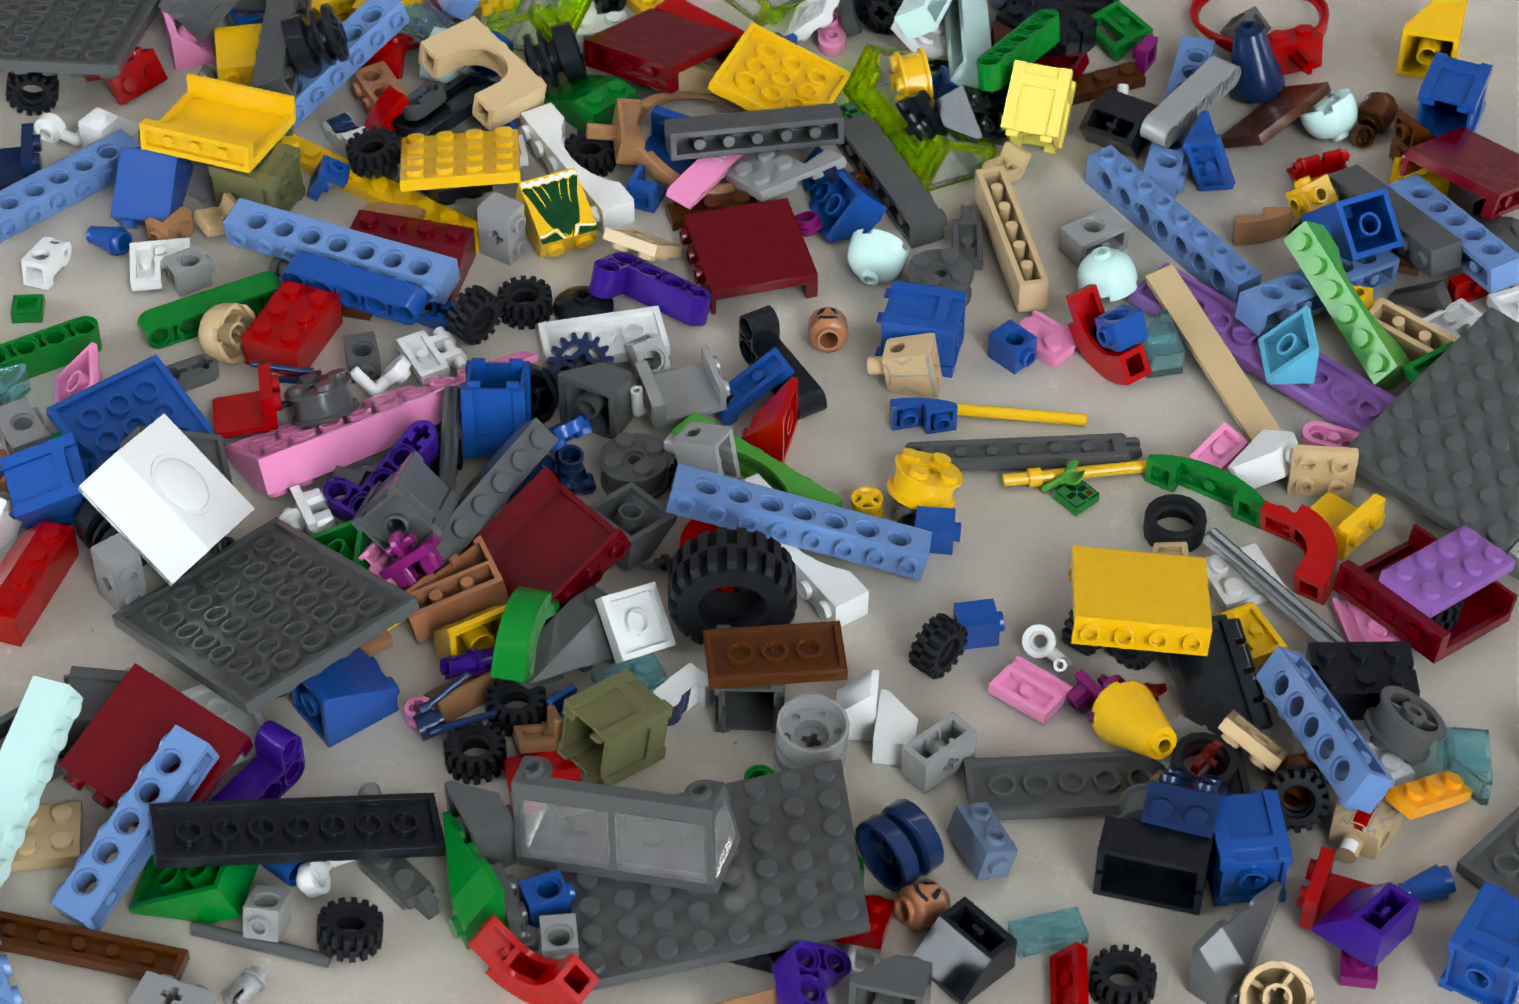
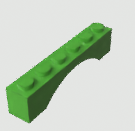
(1323, 267)
(775, 473)

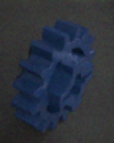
(567, 362)

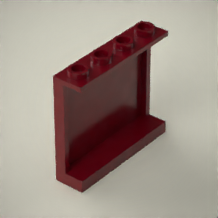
(655, 48)
(1471, 164)
(748, 250)
(551, 541)
(1480, 614)
(129, 732)

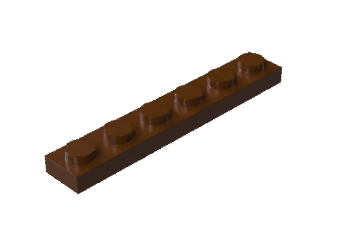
(89, 948)

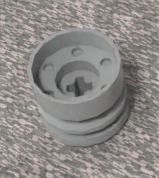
(810, 732)

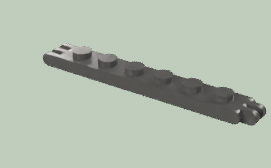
(1034, 451)

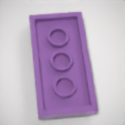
(1447, 571)

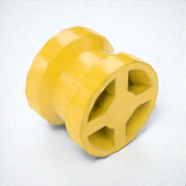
(868, 501)

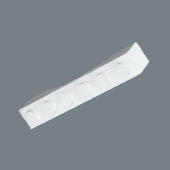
(545, 132)
(829, 589)

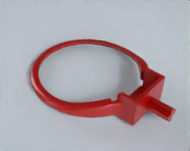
(1294, 48)

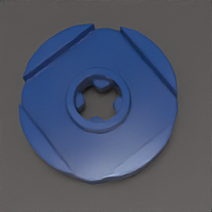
(568, 430)

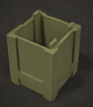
(272, 182)
(614, 728)

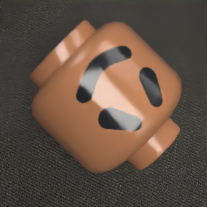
(828, 329)
(921, 904)

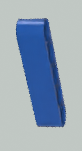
(359, 287)

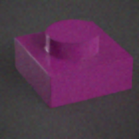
(1145, 53)
(1356, 973)

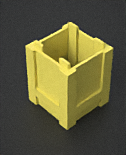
(1038, 105)

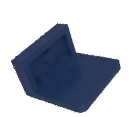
(21, 161)
(1183, 801)

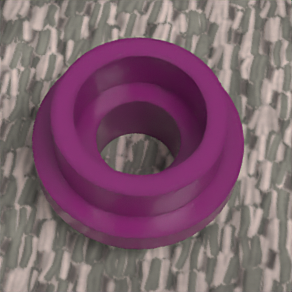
(809, 223)

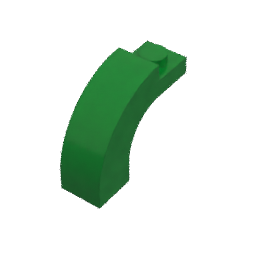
(520, 633)

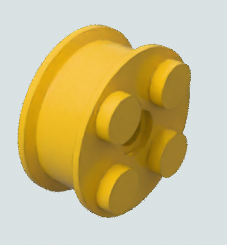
(911, 75)
(924, 479)

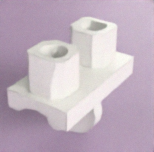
(302, 514)

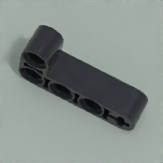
(760, 334)

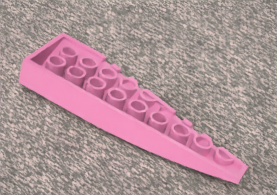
(301, 454)

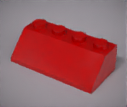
(32, 576)

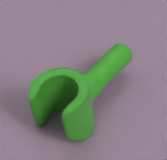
(1068, 477)

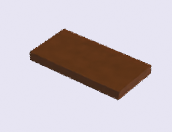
(1274, 115)
(775, 654)

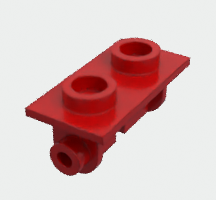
(1314, 167)

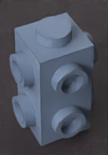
(982, 840)

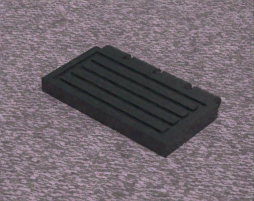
(452, 112)
(1221, 681)

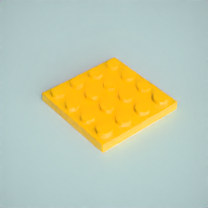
(776, 73)
(460, 159)

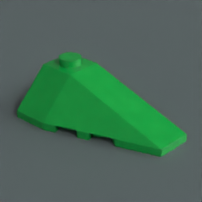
(472, 883)

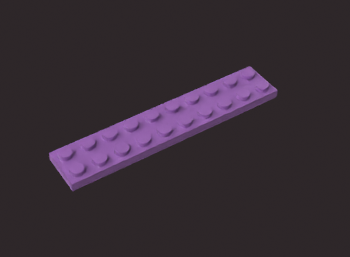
(1337, 391)

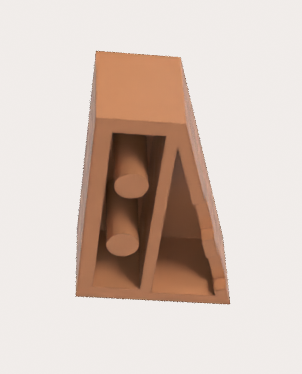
(456, 591)

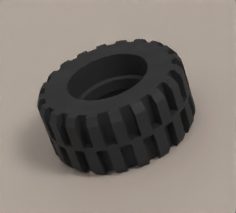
(731, 560)

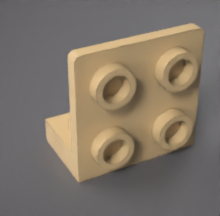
(1322, 470)

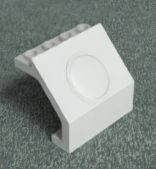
(166, 498)

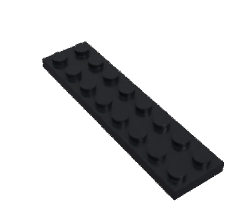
(295, 830)

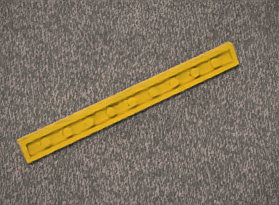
(380, 189)

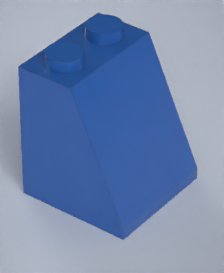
(148, 186)
(1360, 224)
(346, 697)

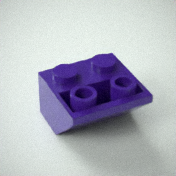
(1370, 922)

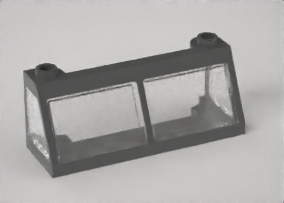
(623, 830)

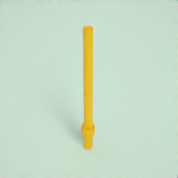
(1021, 414)
(1036, 477)

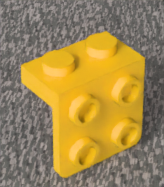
(1351, 524)

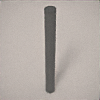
(278, 949)

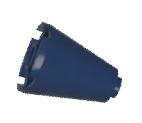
(1260, 70)

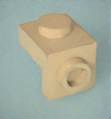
(1012, 158)
(211, 219)

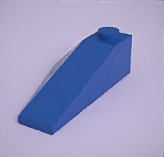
(842, 203)

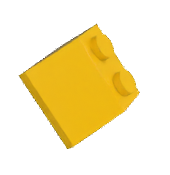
(470, 632)

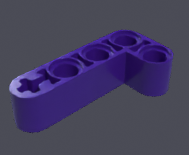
(650, 285)
(419, 437)
(273, 770)
(809, 972)

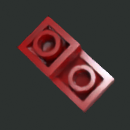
(386, 109)

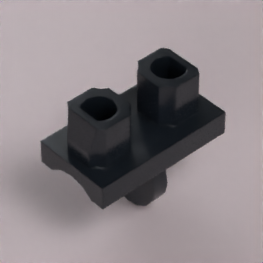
(920, 116)

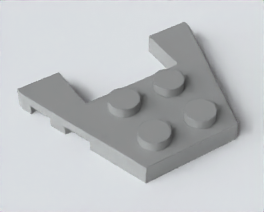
(775, 173)

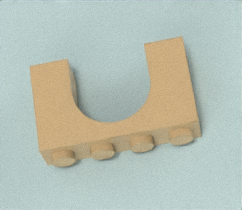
(475, 44)

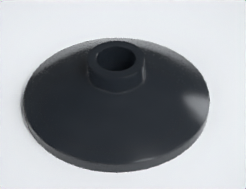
(579, 302)

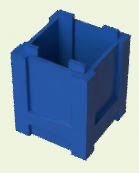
(1453, 94)
(922, 310)
(493, 404)
(47, 479)
(1248, 848)
(1486, 949)

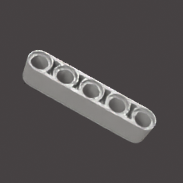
(1183, 106)

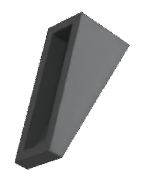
(1426, 295)

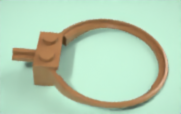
(628, 139)

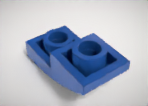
(931, 413)

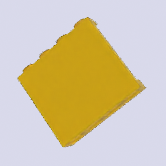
(221, 124)
(1140, 601)

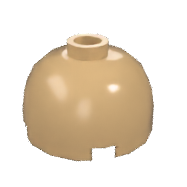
(222, 331)
(1276, 984)

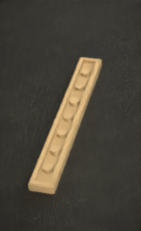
(1211, 352)

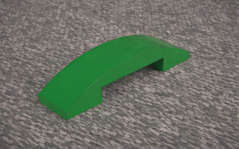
(1207, 480)

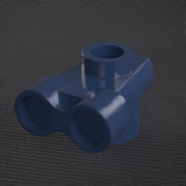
(572, 470)

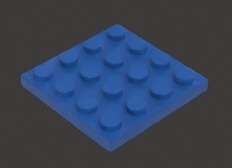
(119, 404)

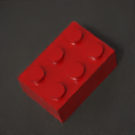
(293, 326)

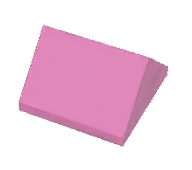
(185, 48)
(79, 374)

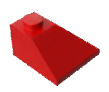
(775, 422)

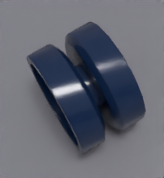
(899, 844)

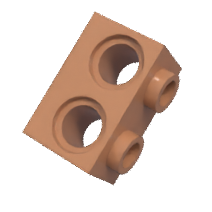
(371, 82)

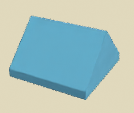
(1291, 350)

